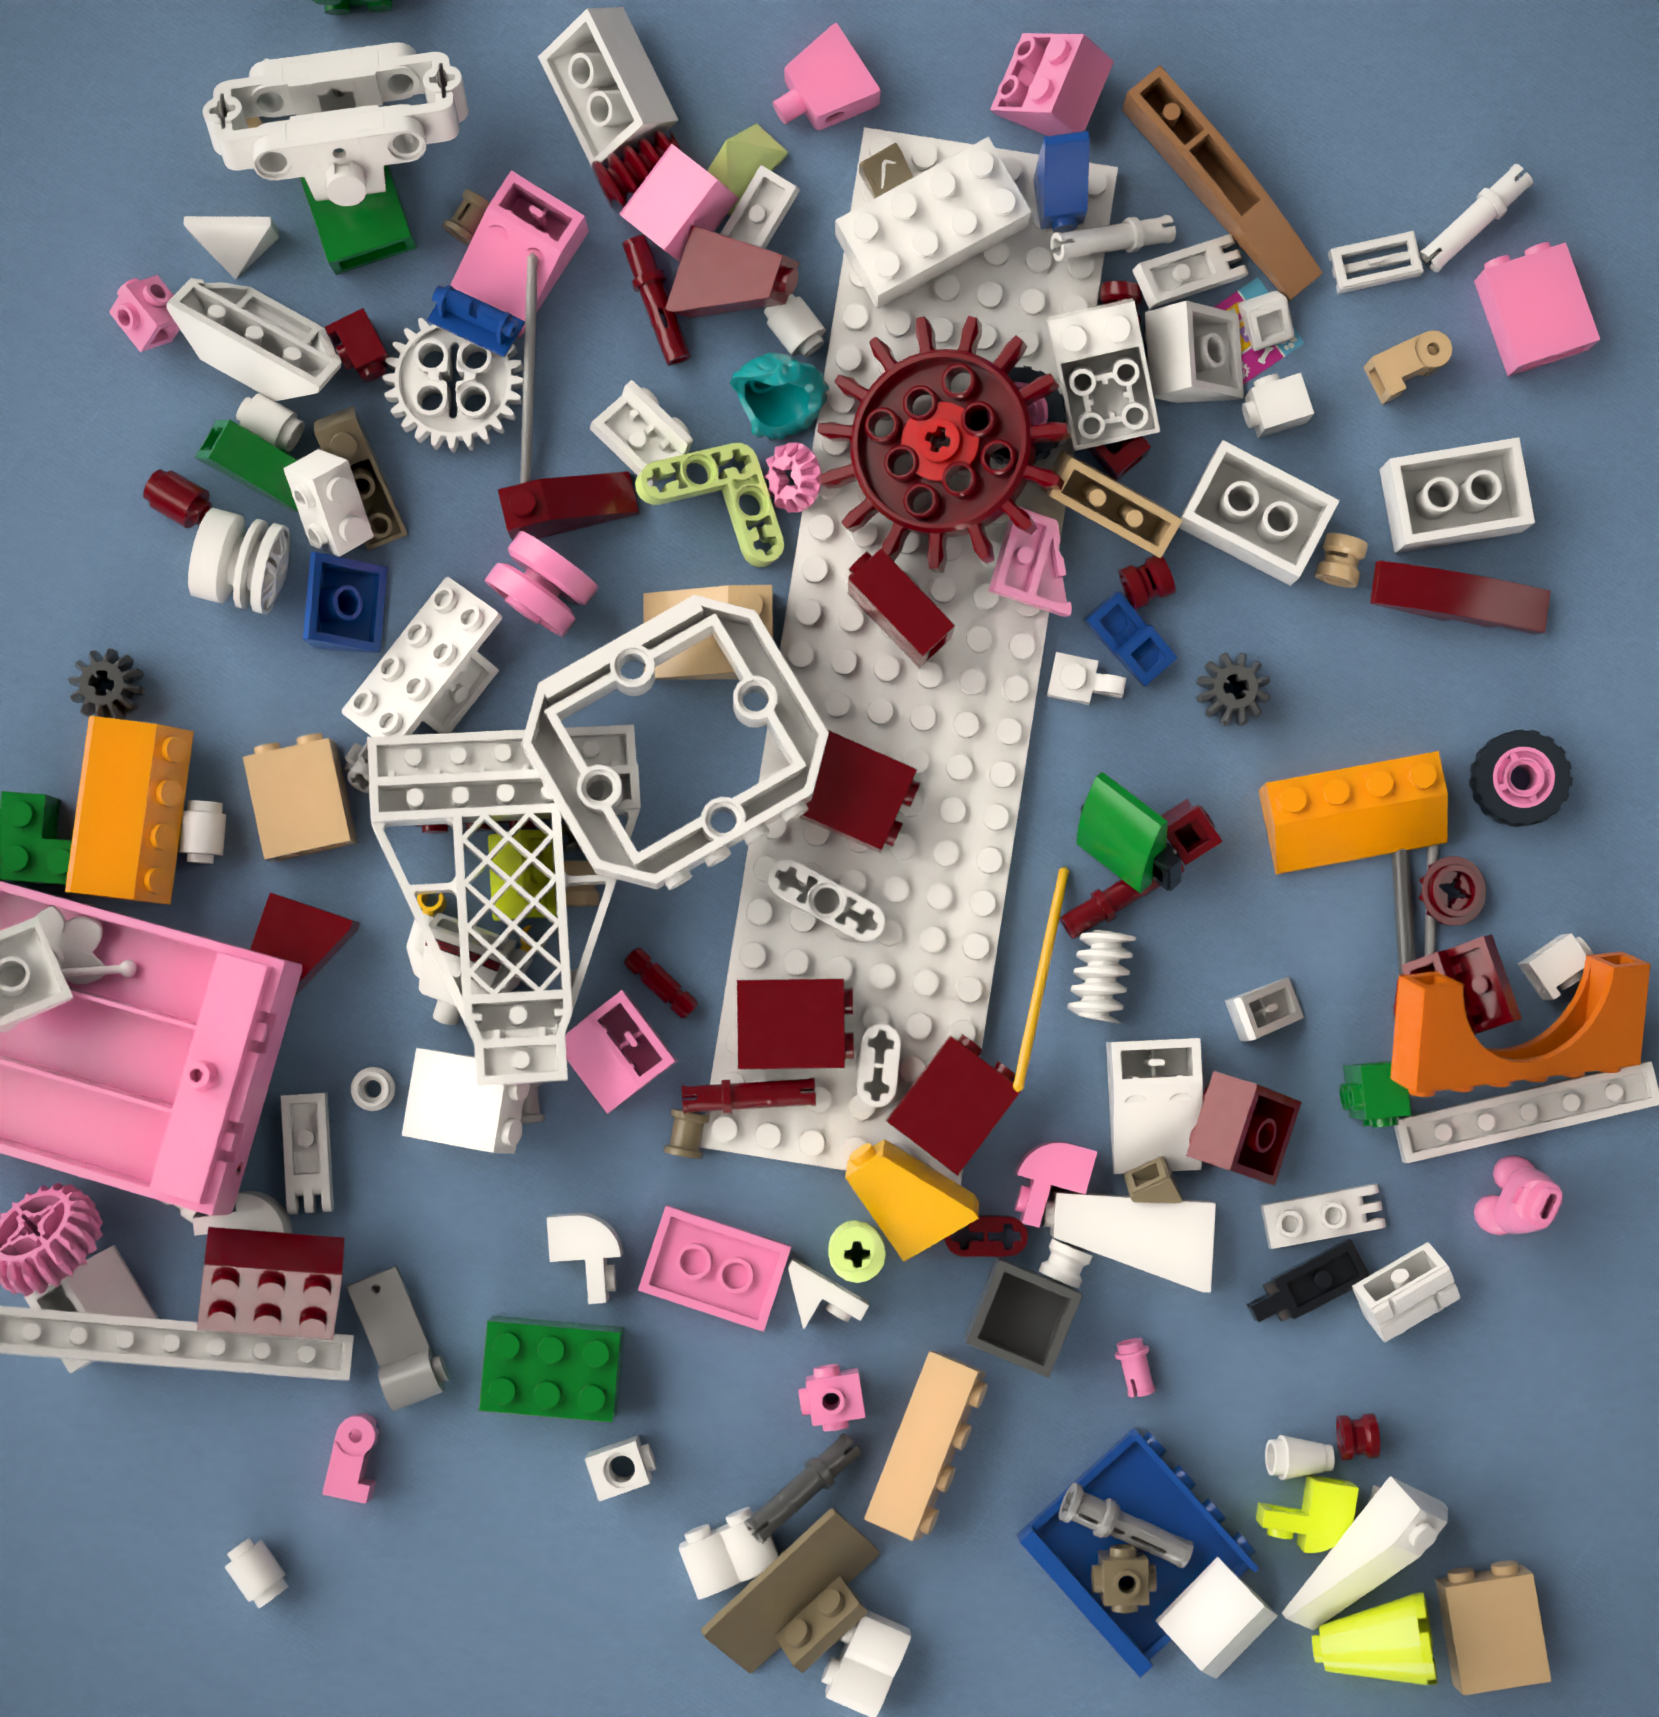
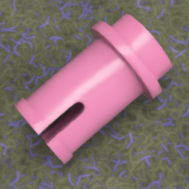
(1135, 1367)

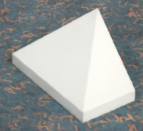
(233, 240)

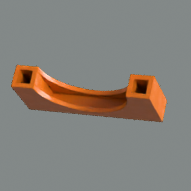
(1594, 1033)

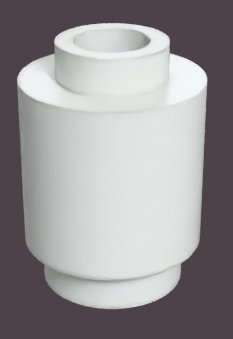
(796, 326)
(270, 421)
(202, 831)
(256, 1572)

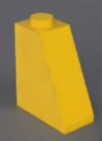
(908, 1197)

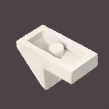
(813, 1286)

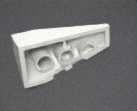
(1377, 1545)

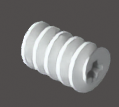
(1100, 975)

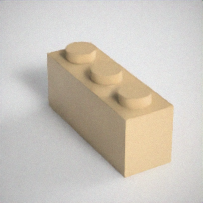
(1113, 505)

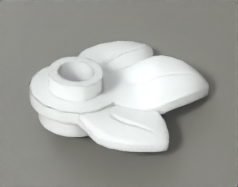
(72, 941)

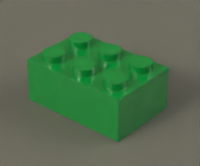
(551, 1369)

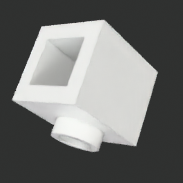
(1277, 404)

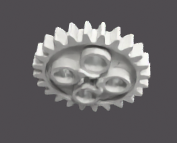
(416, 381)

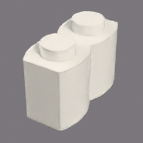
(725, 1554)
(866, 1663)

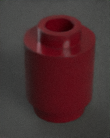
(177, 497)

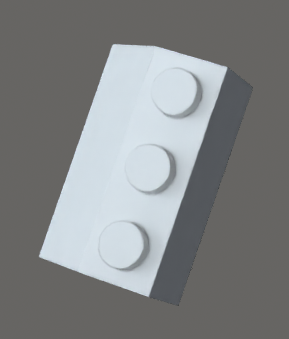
(607, 84)

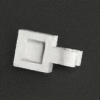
(1076, 679)

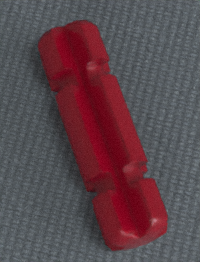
(661, 982)

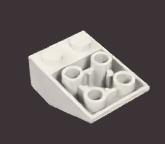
(1103, 374)
(1154, 1101)

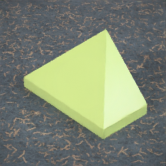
(742, 157)

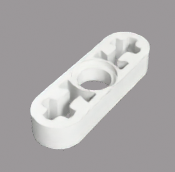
(792, 894)

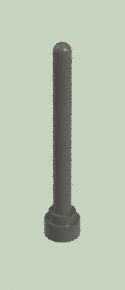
(1403, 909)

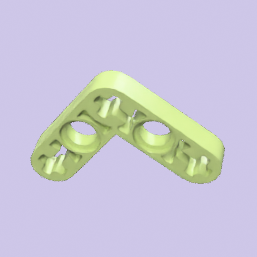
(732, 484)

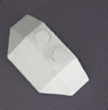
(254, 339)

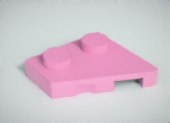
(1032, 567)

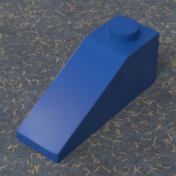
(1062, 181)

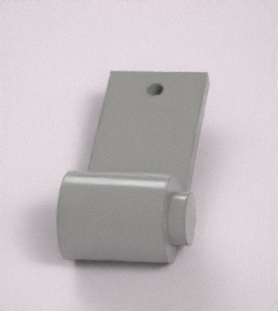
(398, 1340)

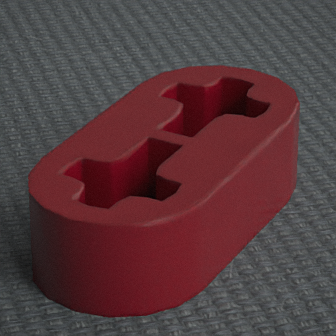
(987, 1247)

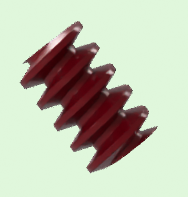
(629, 175)

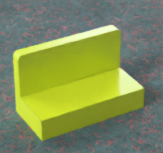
(531, 880)

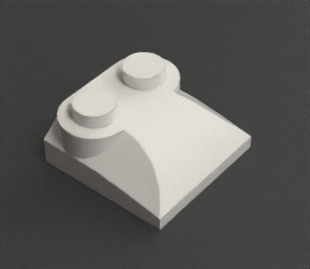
(28, 974)

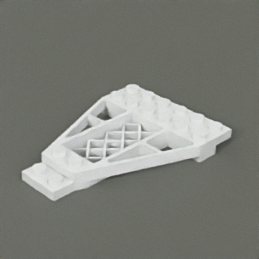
(487, 781)

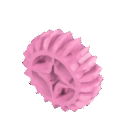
(46, 1238)

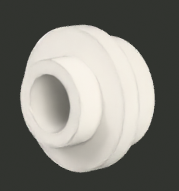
(360, 1094)

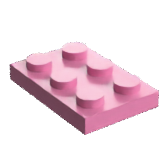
(714, 1268)

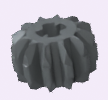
(92, 675)
(1239, 676)

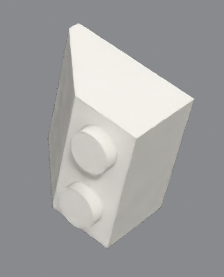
(1194, 353)

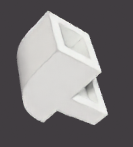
(252, 1212)
(588, 1238)

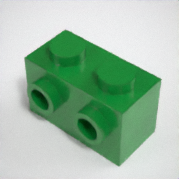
(1373, 1095)

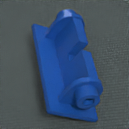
(474, 320)

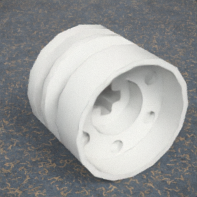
(239, 561)

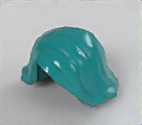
(779, 394)

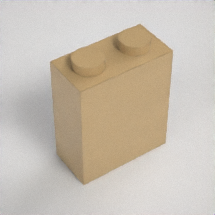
(299, 798)
(1492, 1628)

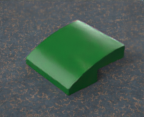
(1121, 832)

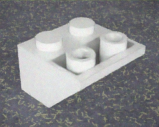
(97, 1288)

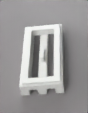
(1340, 270)

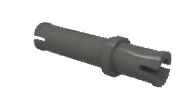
(817, 1474)

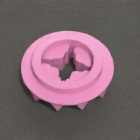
(804, 473)

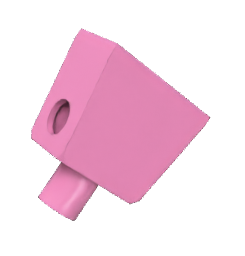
(827, 83)

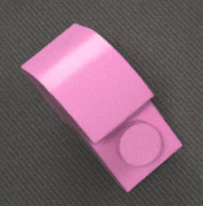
(1048, 1165)

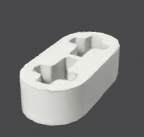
(889, 1067)

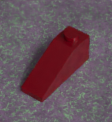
(567, 503)

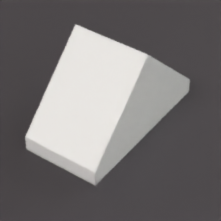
(1264, 1009)

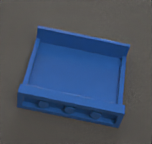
(1152, 1492)

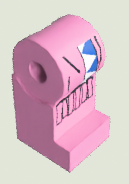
(350, 1459)

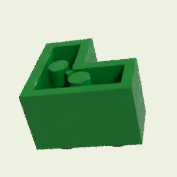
(29, 840)

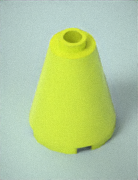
(1381, 1643)

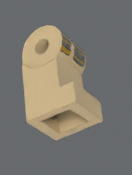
(1417, 356)

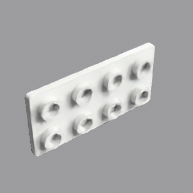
(430, 668)

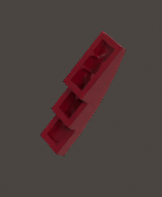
(1460, 597)

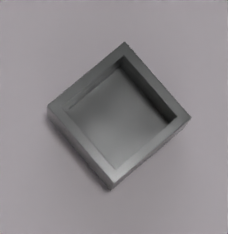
(1022, 1316)

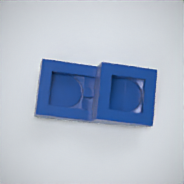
(1130, 638)

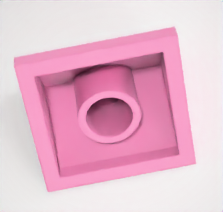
(674, 199)

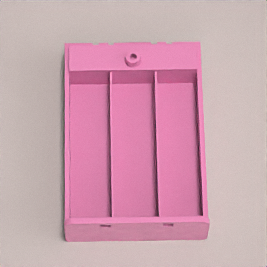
(150, 1072)

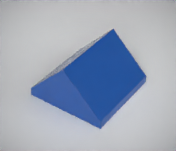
(344, 604)

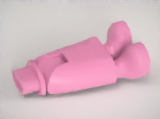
(1526, 1201)

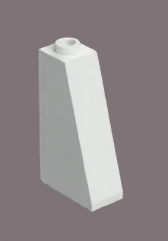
(1154, 1237)

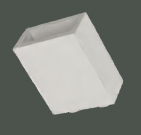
(453, 1111)

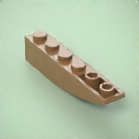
(1220, 180)

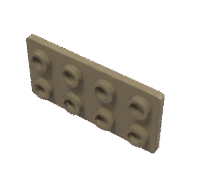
(798, 1599)

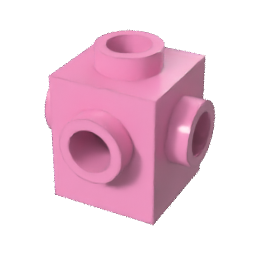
(143, 312)
(835, 1414)

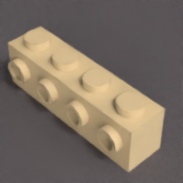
(926, 1445)

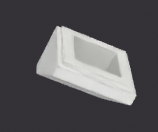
(1267, 320)

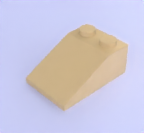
(706, 658)

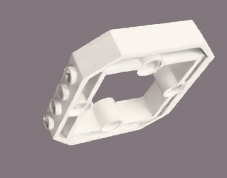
(758, 668)

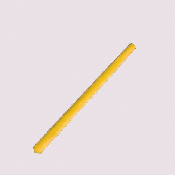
(1041, 978)

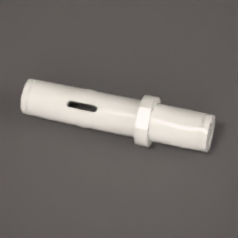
(1490, 205)
(1128, 235)

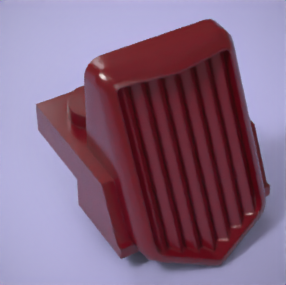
(1486, 987)

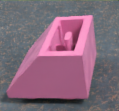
(1052, 83)
(616, 1051)

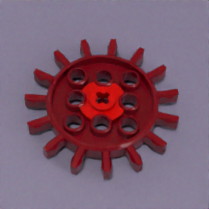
(990, 490)

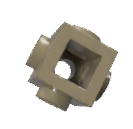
(1120, 1562)

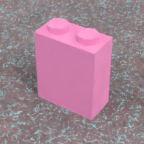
(1536, 307)

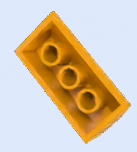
(129, 810)
(1355, 812)

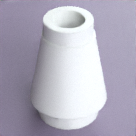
(1297, 1457)

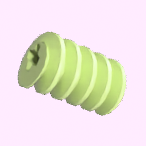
(870, 1262)

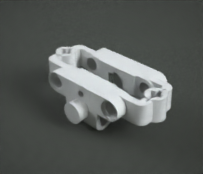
(337, 107)

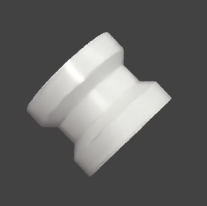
(1065, 1263)

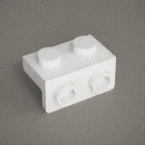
(641, 430)

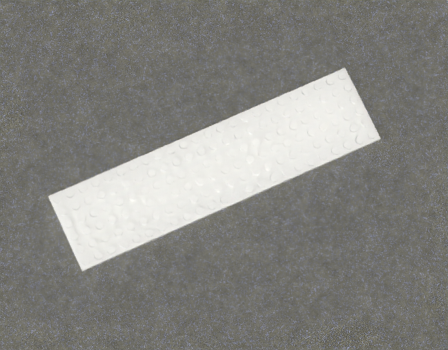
(954, 719)

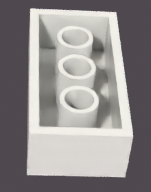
(932, 223)

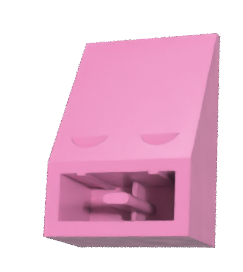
(513, 226)

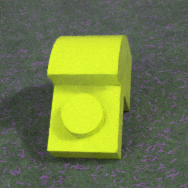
(1324, 1516)

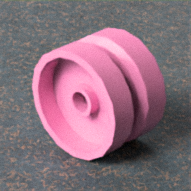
(538, 588)

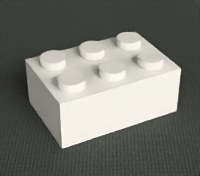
(1457, 495)
(1257, 513)

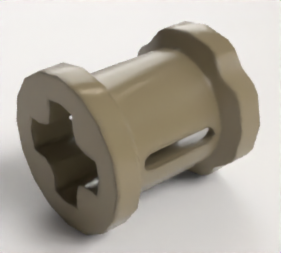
(467, 217)
(686, 1134)

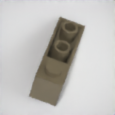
(346, 437)

